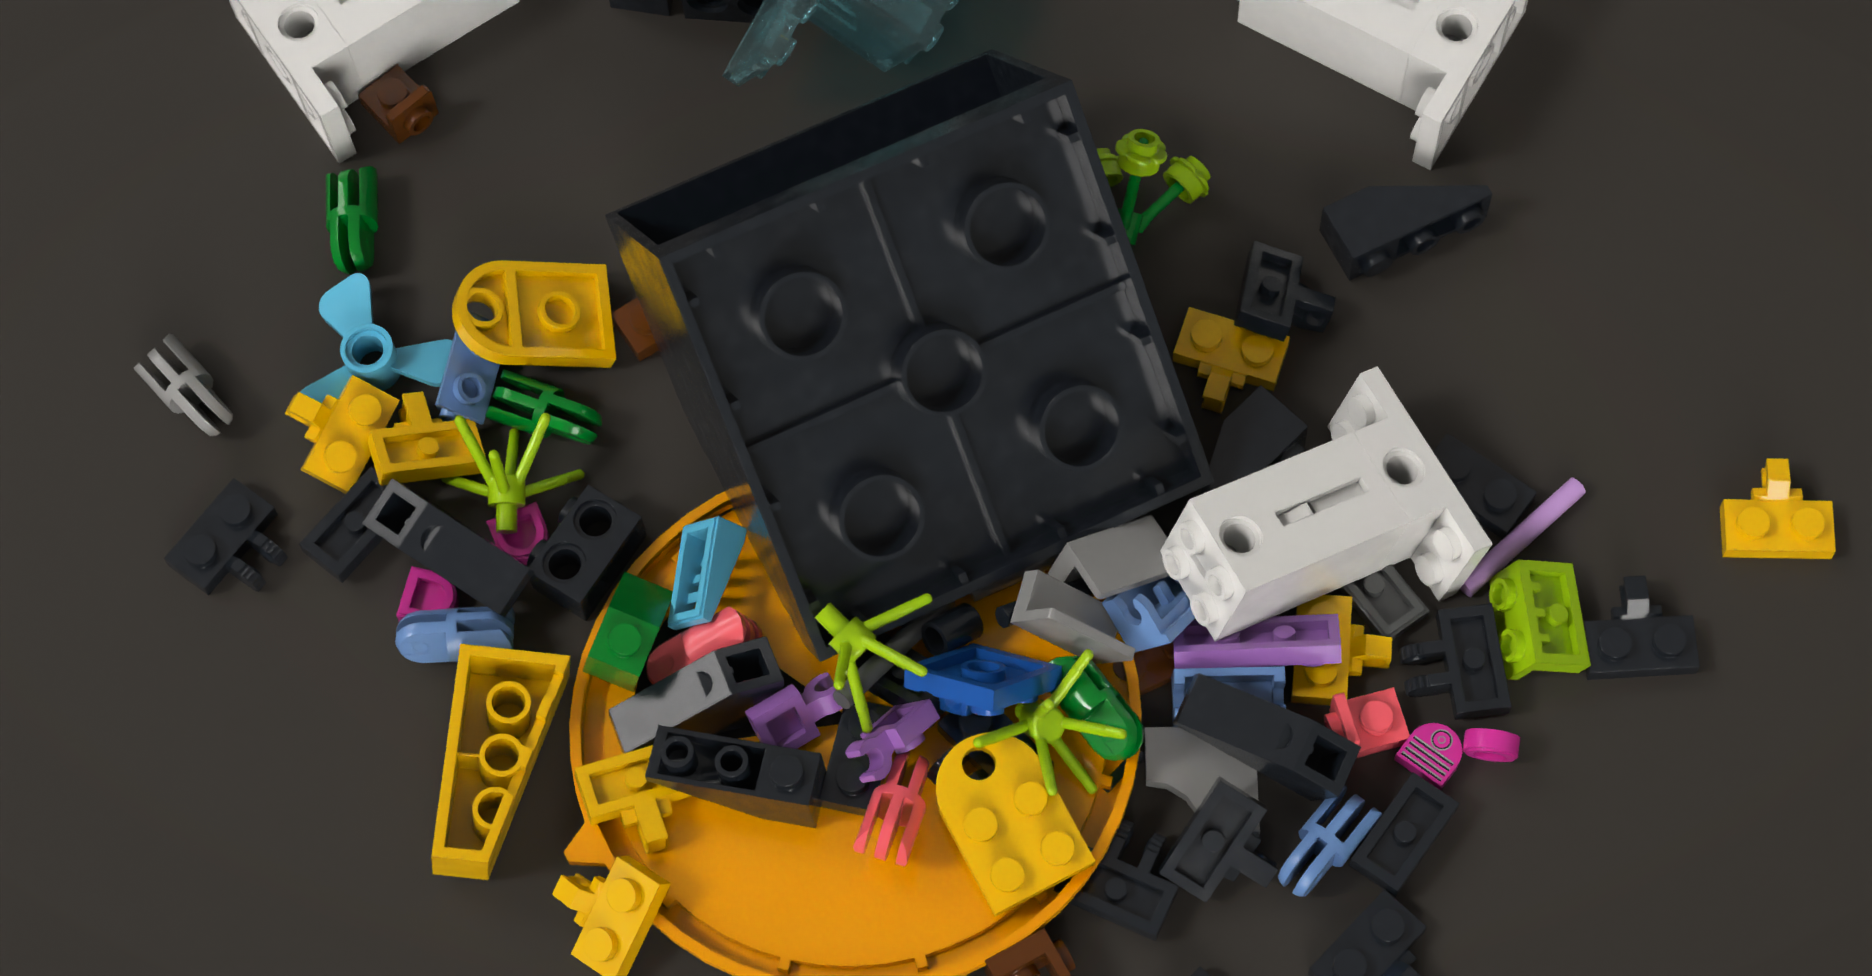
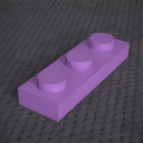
(1273, 642)

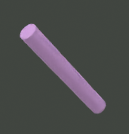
(1523, 535)

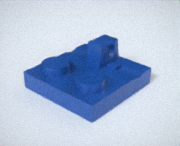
(983, 680)

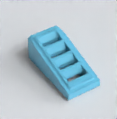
(703, 570)

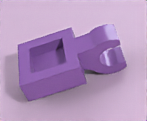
(790, 717)
(896, 731)

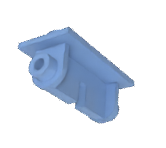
(466, 383)

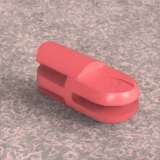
(725, 629)
(897, 808)

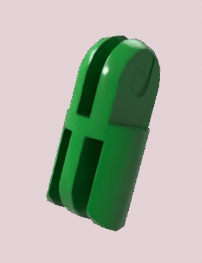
(352, 218)
(550, 401)
(1097, 701)

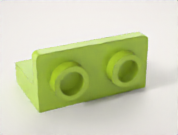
(1539, 618)

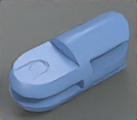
(437, 633)
(1326, 841)

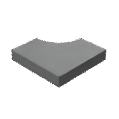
(1191, 766)

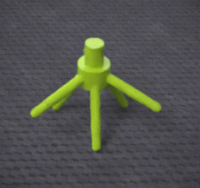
(507, 487)
(856, 637)
(1046, 725)

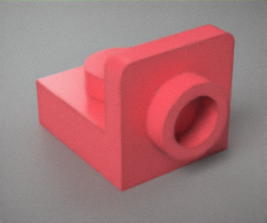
(1369, 721)

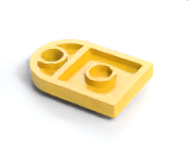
(539, 314)
(1008, 824)

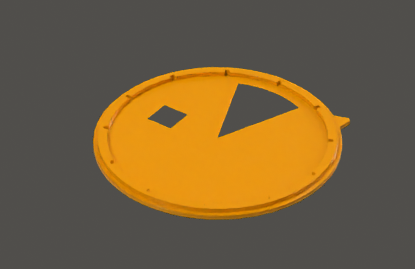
(799, 897)

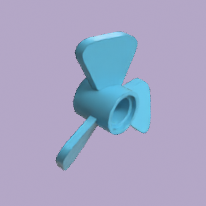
(350, 314)

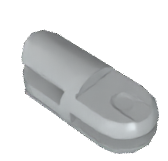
(186, 387)

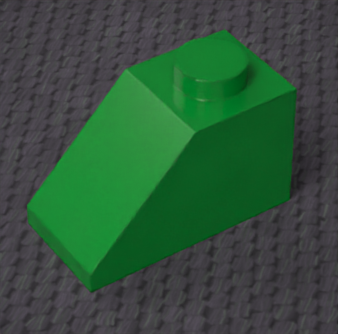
(628, 631)

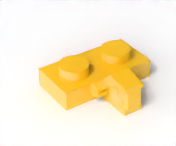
(1227, 356)
(341, 430)
(421, 446)
(1777, 520)
(1358, 650)
(619, 789)
(613, 913)

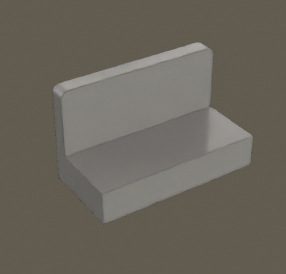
(1114, 558)
(1067, 618)

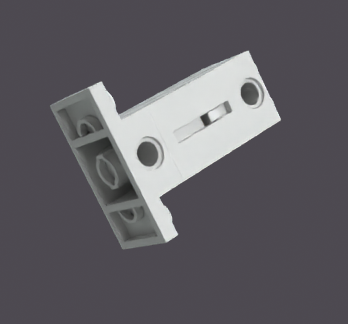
(340, 47)
(1409, 50)
(1326, 520)

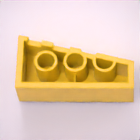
(493, 740)

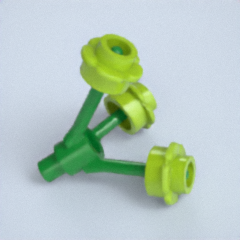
(1141, 156)

